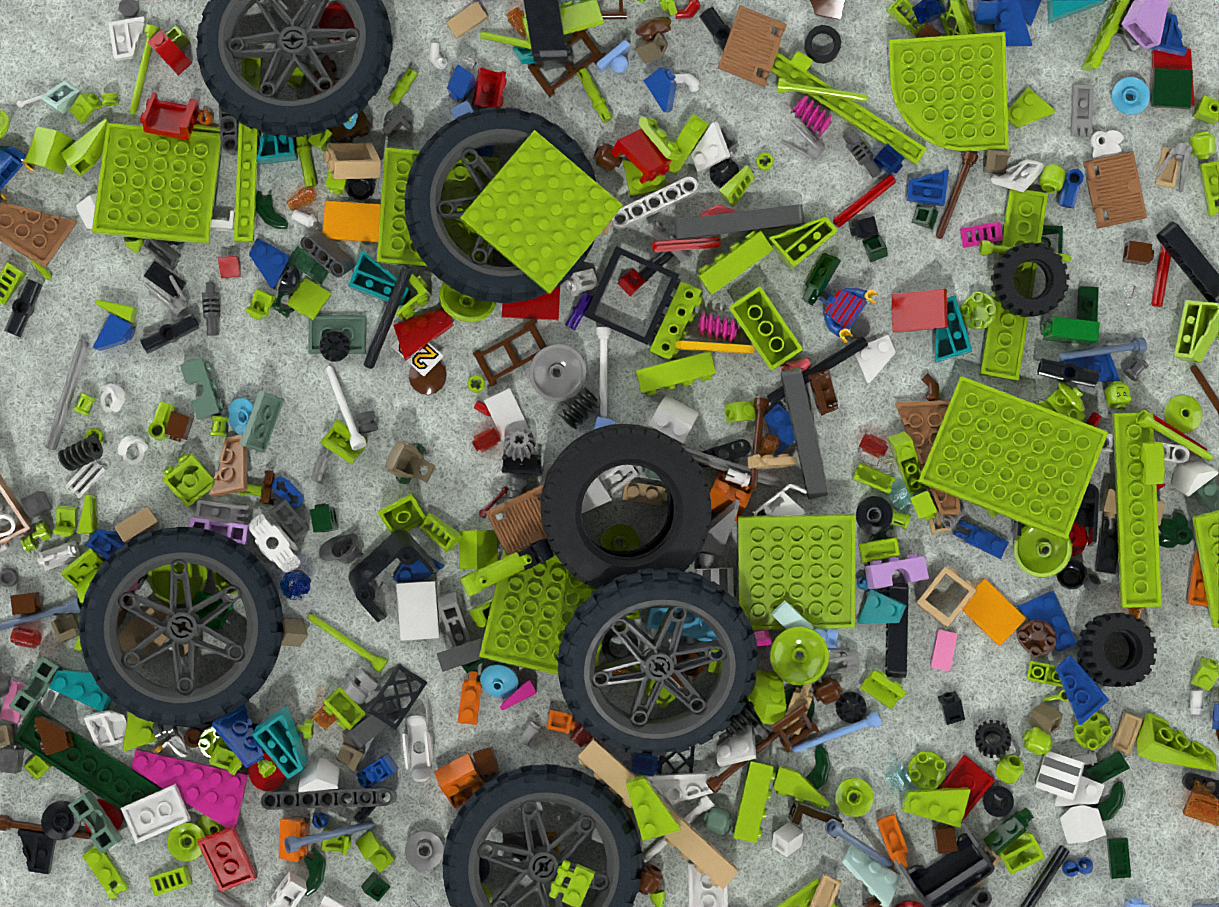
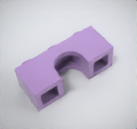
(237, 532)
(880, 574)

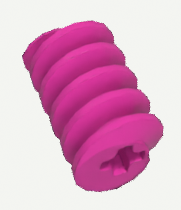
(812, 115)
(717, 327)

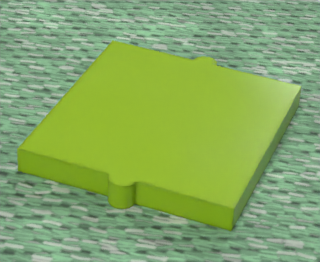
(309, 299)

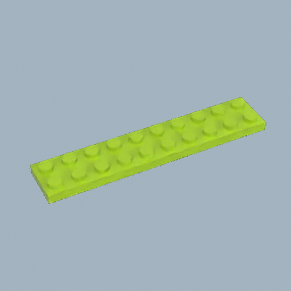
(1007, 333)
(1135, 516)

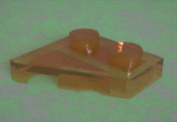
(1202, 804)

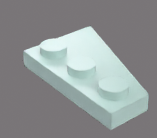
(877, 877)

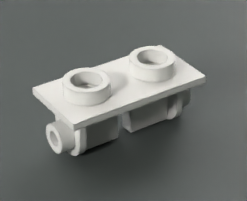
(59, 555)

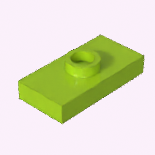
(879, 549)

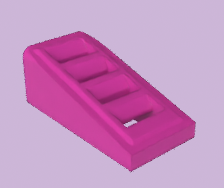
(998, 234)
(762, 637)
(522, 693)

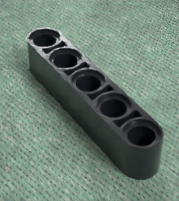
(1190, 260)
(897, 635)

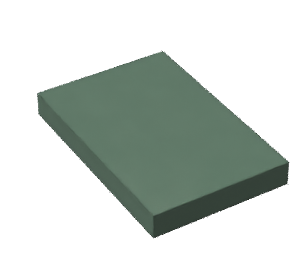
(350, 325)
(262, 421)

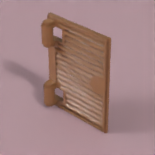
(751, 46)
(1115, 189)
(522, 521)

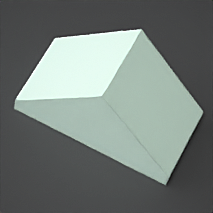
(61, 97)

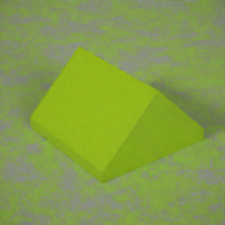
(46, 149)
(402, 514)
(477, 549)

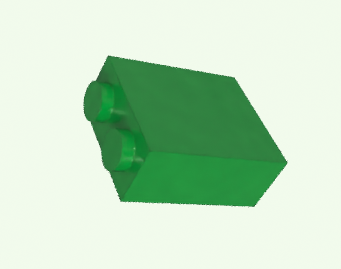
(1070, 331)

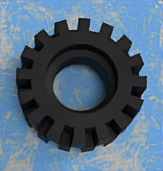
(997, 749)

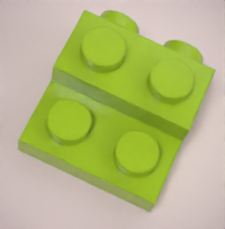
(188, 479)

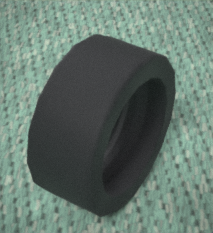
(822, 29)
(605, 645)

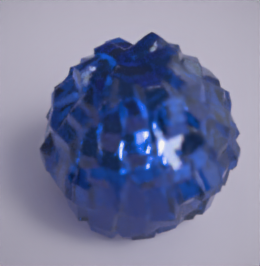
(295, 584)

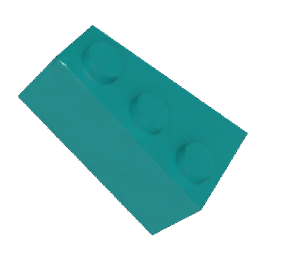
(1064, 8)
(276, 149)
(374, 280)
(952, 340)
(80, 687)
(282, 742)

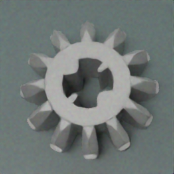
(519, 444)

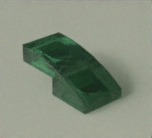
(308, 265)

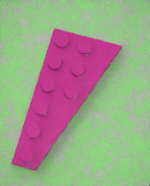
(200, 785)

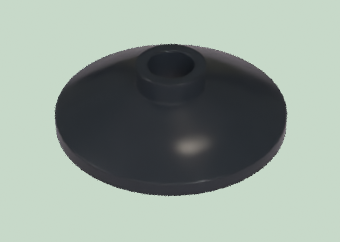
(867, 510)
(51, 818)

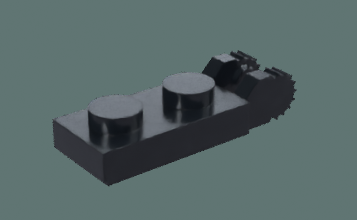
(1107, 549)

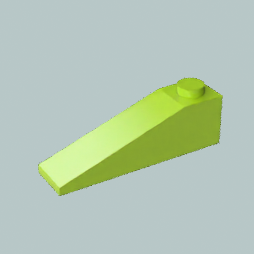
(1164, 745)

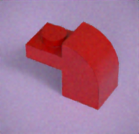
(169, 52)

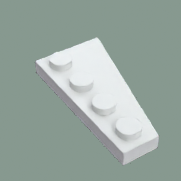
(680, 786)

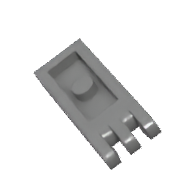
(1082, 110)
(659, 231)
(220, 512)

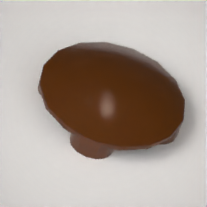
(653, 26)
(431, 382)
(1037, 637)

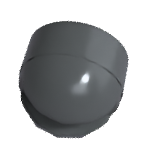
(1092, 582)

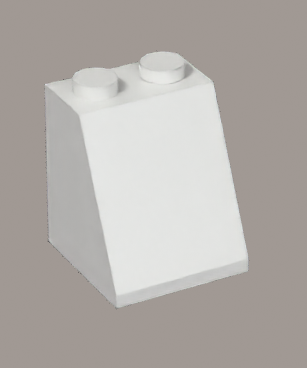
(673, 419)

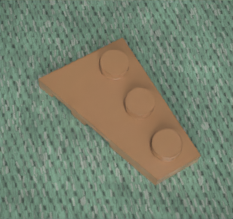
(232, 469)

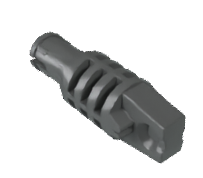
(861, 153)
(211, 309)

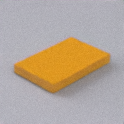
(351, 221)
(993, 612)

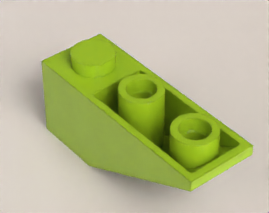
(87, 150)
(907, 461)
(795, 783)

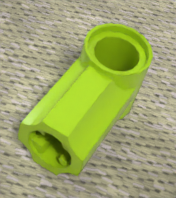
(161, 420)

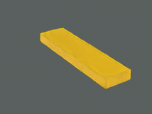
(715, 347)

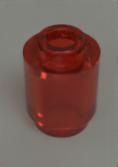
(486, 440)
(873, 445)
(26, 637)
(580, 735)

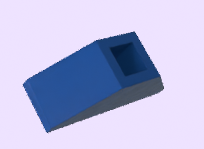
(377, 771)

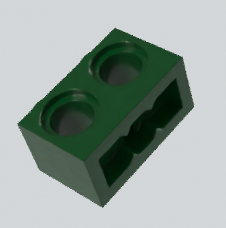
(323, 518)

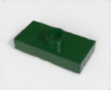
(1087, 303)
(1107, 767)
(1119, 858)

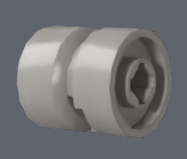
(360, 686)

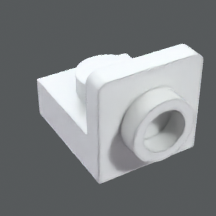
(223, 224)
(582, 281)

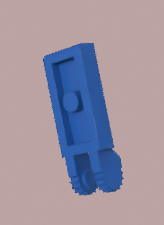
(982, 539)

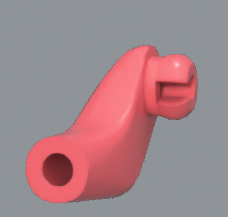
(718, 209)

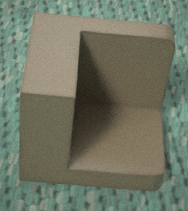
(651, 49)
(996, 161)
(66, 628)
(293, 632)
(1046, 718)
(7, 735)
(350, 756)

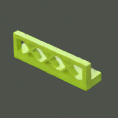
(963, 18)

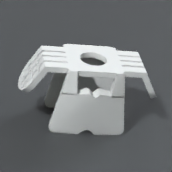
(781, 504)
(282, 554)
(420, 762)

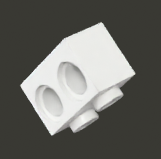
(288, 892)

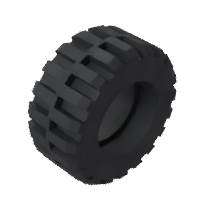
(1055, 279)
(1140, 649)

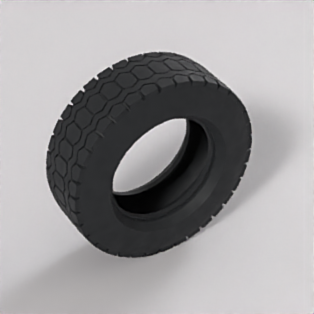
(610, 447)

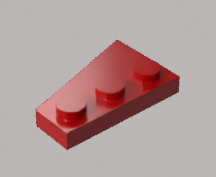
(420, 330)

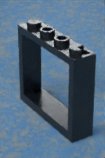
(658, 317)

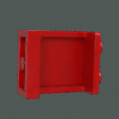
(169, 118)
(642, 154)

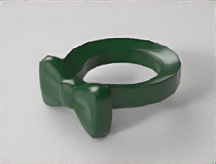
(276, 306)

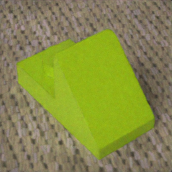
(375, 851)

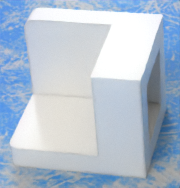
(787, 839)

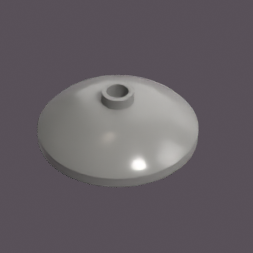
(564, 383)

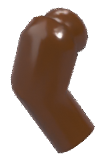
(933, 388)

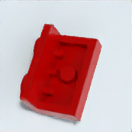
(489, 89)

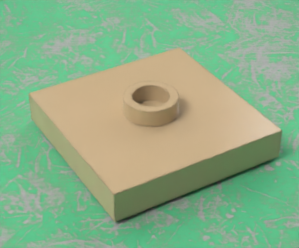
(136, 632)

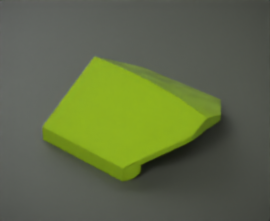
(1022, 853)

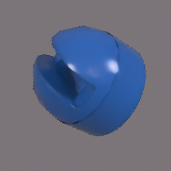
(323, 818)
(1069, 865)
(1089, 865)

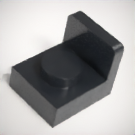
(863, 228)
(951, 707)

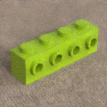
(734, 262)
(675, 321)
(676, 372)
(753, 801)

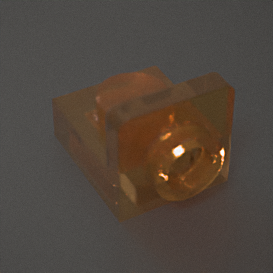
(323, 718)

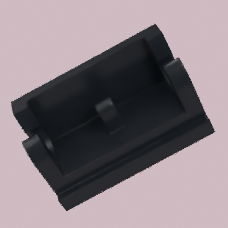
(527, 466)

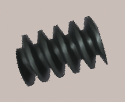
(579, 409)
(81, 453)
(744, 717)

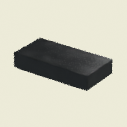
(160, 276)

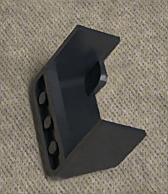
(547, 34)
(1086, 516)
(397, 545)
(952, 873)

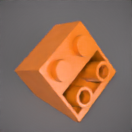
(726, 492)
(459, 780)
(293, 827)

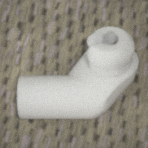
(434, 57)
(689, 79)

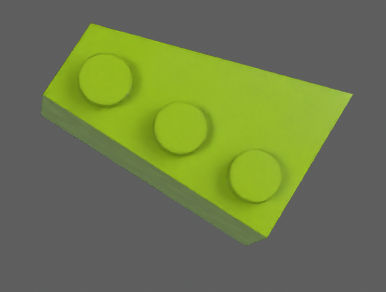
(802, 241)
(1197, 330)
(768, 697)
(941, 805)
(650, 811)

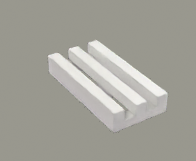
(75, 489)

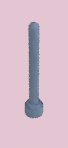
(1138, 345)
(73, 605)
(835, 829)
(293, 843)

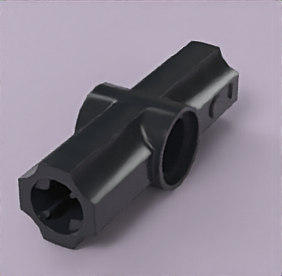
(714, 25)
(18, 319)
(180, 327)
(1079, 374)

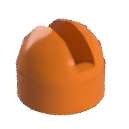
(209, 117)

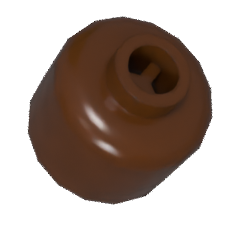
(605, 159)
(827, 690)
(650, 879)

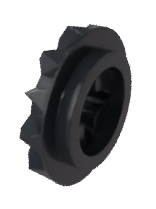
(715, 175)
(332, 355)
(853, 698)
(1006, 804)

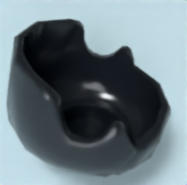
(356, 187)
(291, 282)
(1076, 576)

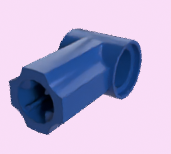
(1070, 190)

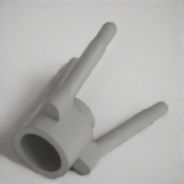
(815, 147)
(1182, 154)
(176, 305)
(848, 658)

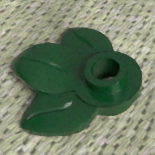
(1172, 528)

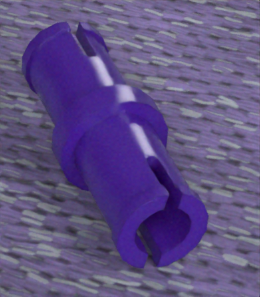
(579, 311)

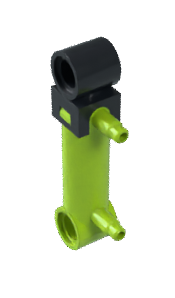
(520, 560)

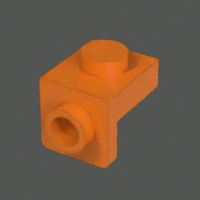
(561, 721)

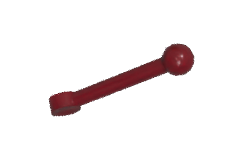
(482, 513)

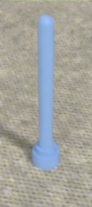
(871, 720)

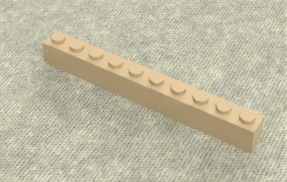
(687, 840)

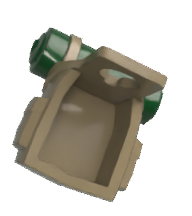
(406, 460)

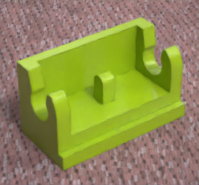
(873, 478)

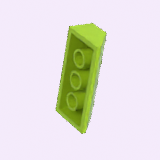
(575, 16)
(766, 328)

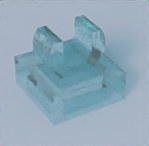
(901, 498)
(899, 778)

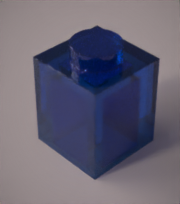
(928, 10)
(889, 160)
(645, 764)

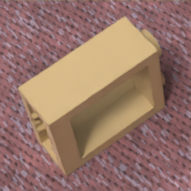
(352, 160)
(934, 612)

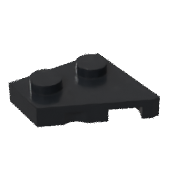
(38, 850)

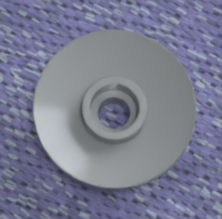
(423, 860)

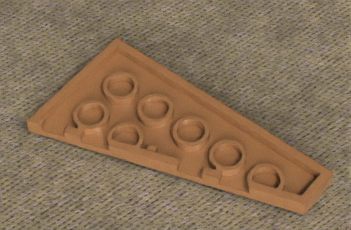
(33, 232)
(922, 425)

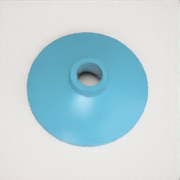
(1135, 88)
(239, 414)
(499, 674)

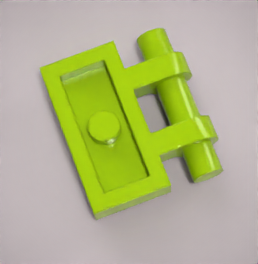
(577, 887)

